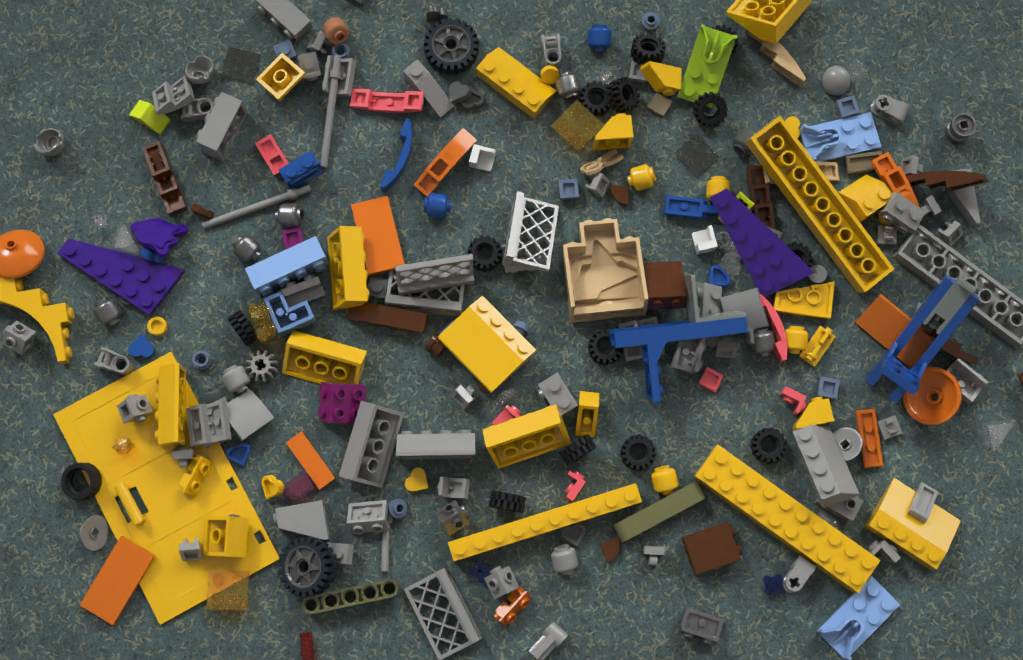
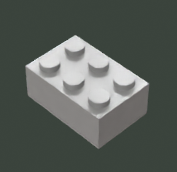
(221, 126)

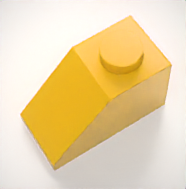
(662, 77)
(587, 413)
(815, 413)

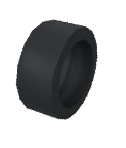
(67, 481)

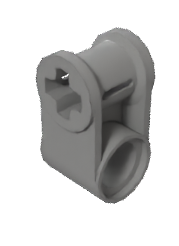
(551, 49)
(891, 109)
(194, 110)
(111, 361)
(800, 572)

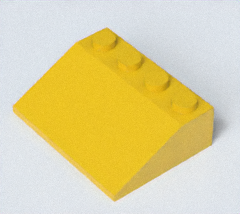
(767, 18)
(487, 344)
(919, 540)

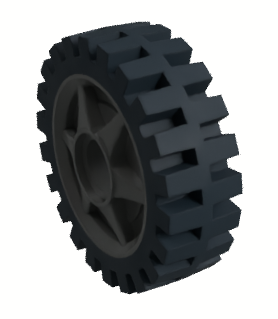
(447, 33)
(320, 566)

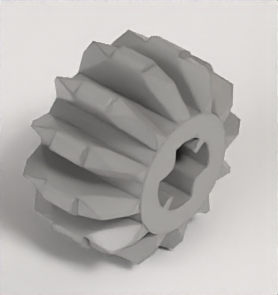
(267, 360)

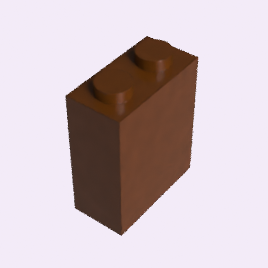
(665, 285)
(711, 548)

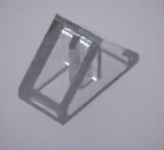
(124, 241)
(994, 433)

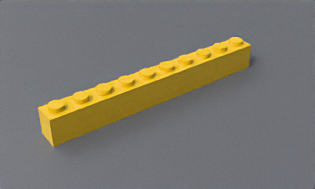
(544, 522)

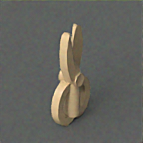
(602, 162)

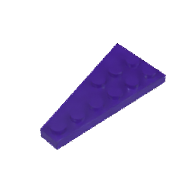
(763, 253)
(130, 277)

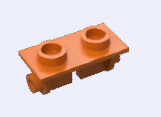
(507, 613)

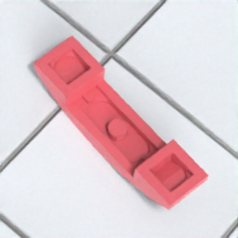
(387, 102)
(778, 330)

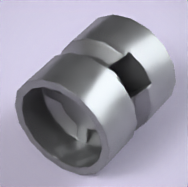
(960, 128)

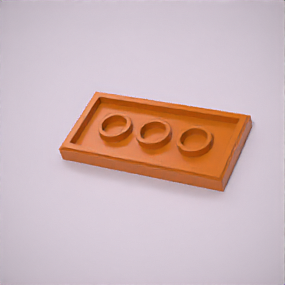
(380, 234)
(886, 322)
(117, 580)

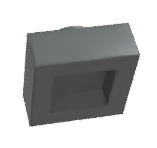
(377, 287)

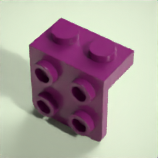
(340, 402)

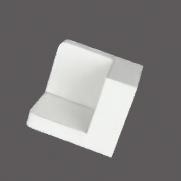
(482, 158)
(704, 240)

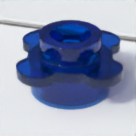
(479, 565)
(769, 589)

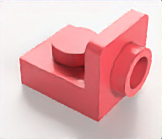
(791, 396)
(507, 414)
(574, 489)

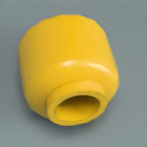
(641, 177)
(716, 185)
(796, 339)
(664, 480)

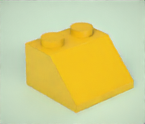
(280, 77)
(615, 134)
(866, 197)
(225, 536)

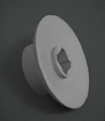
(849, 435)
(94, 532)

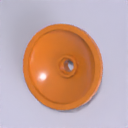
(20, 253)
(923, 406)

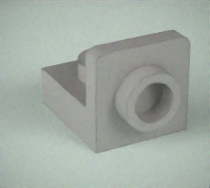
(310, 65)
(343, 552)

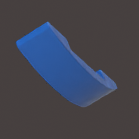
(392, 177)

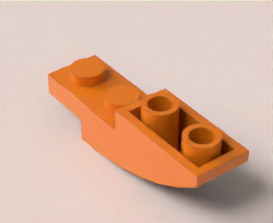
(445, 162)
(893, 177)

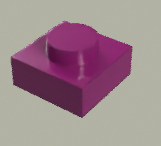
(292, 237)

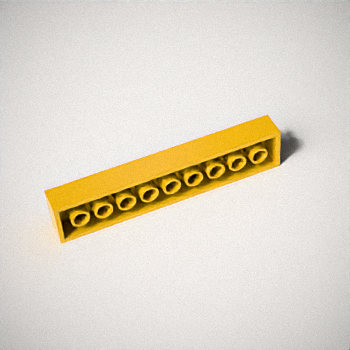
(819, 205)
(786, 519)

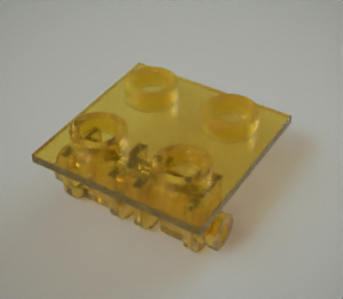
(577, 125)
(264, 328)
(227, 590)

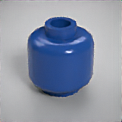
(599, 38)
(436, 205)

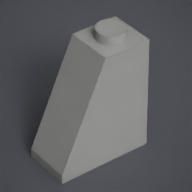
(304, 519)

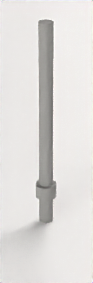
(335, 75)
(291, 194)

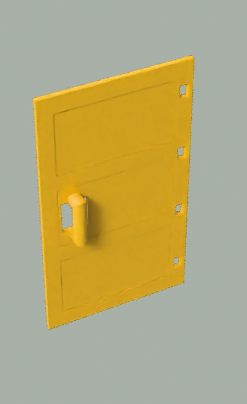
(173, 515)

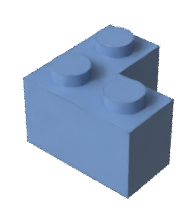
(287, 318)

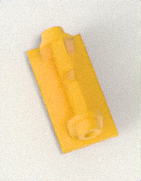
(817, 345)
(191, 483)

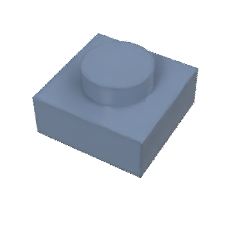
(286, 48)
(847, 107)
(568, 189)
(828, 388)

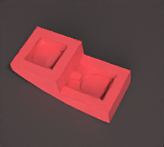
(271, 153)

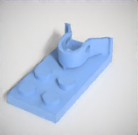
(840, 137)
(858, 618)

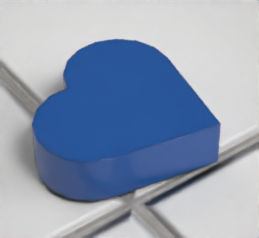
(151, 255)
(718, 277)
(141, 347)
(239, 454)

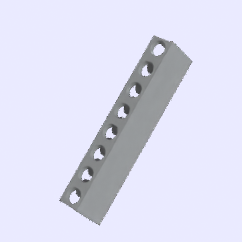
(932, 262)

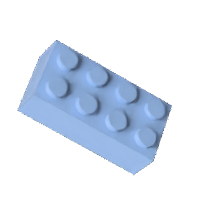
(287, 267)

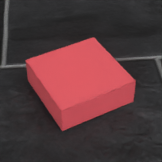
(710, 379)

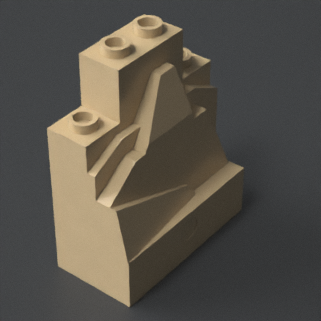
(604, 274)

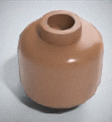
(336, 30)

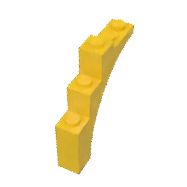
(51, 317)

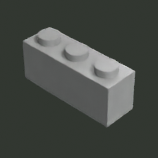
(286, 16)

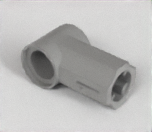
(550, 638)

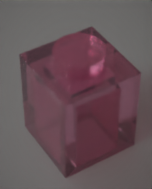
(299, 487)

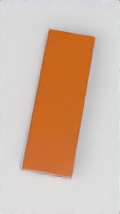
(868, 430)
(310, 460)

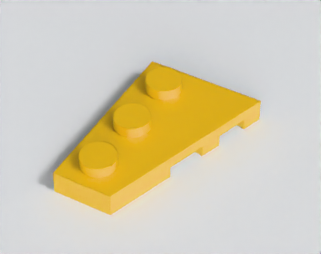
(806, 301)

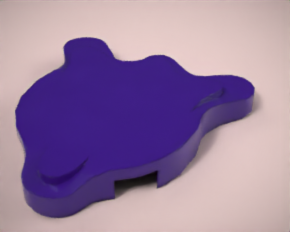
(158, 235)

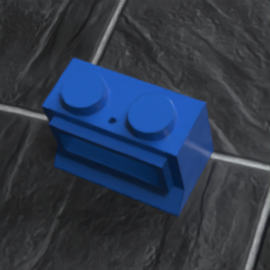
(301, 171)

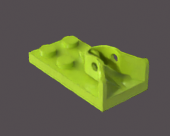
(706, 64)

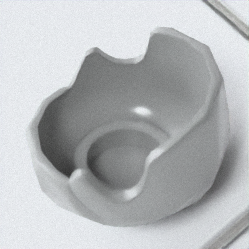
(200, 70)
(836, 80)
(49, 142)

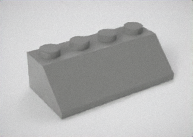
(371, 444)
(435, 446)
(824, 464)

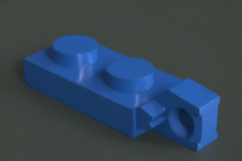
(688, 207)

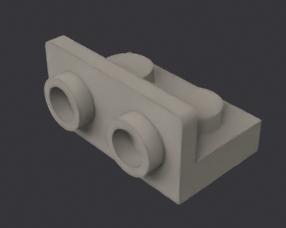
(368, 517)

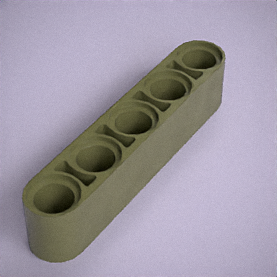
(659, 511)
(340, 595)

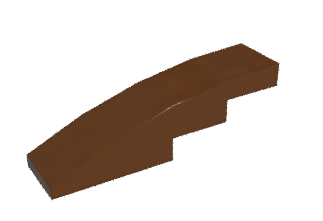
(164, 179)
(952, 179)
(760, 195)
(389, 317)
(952, 347)

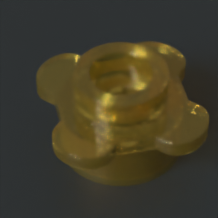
(123, 445)

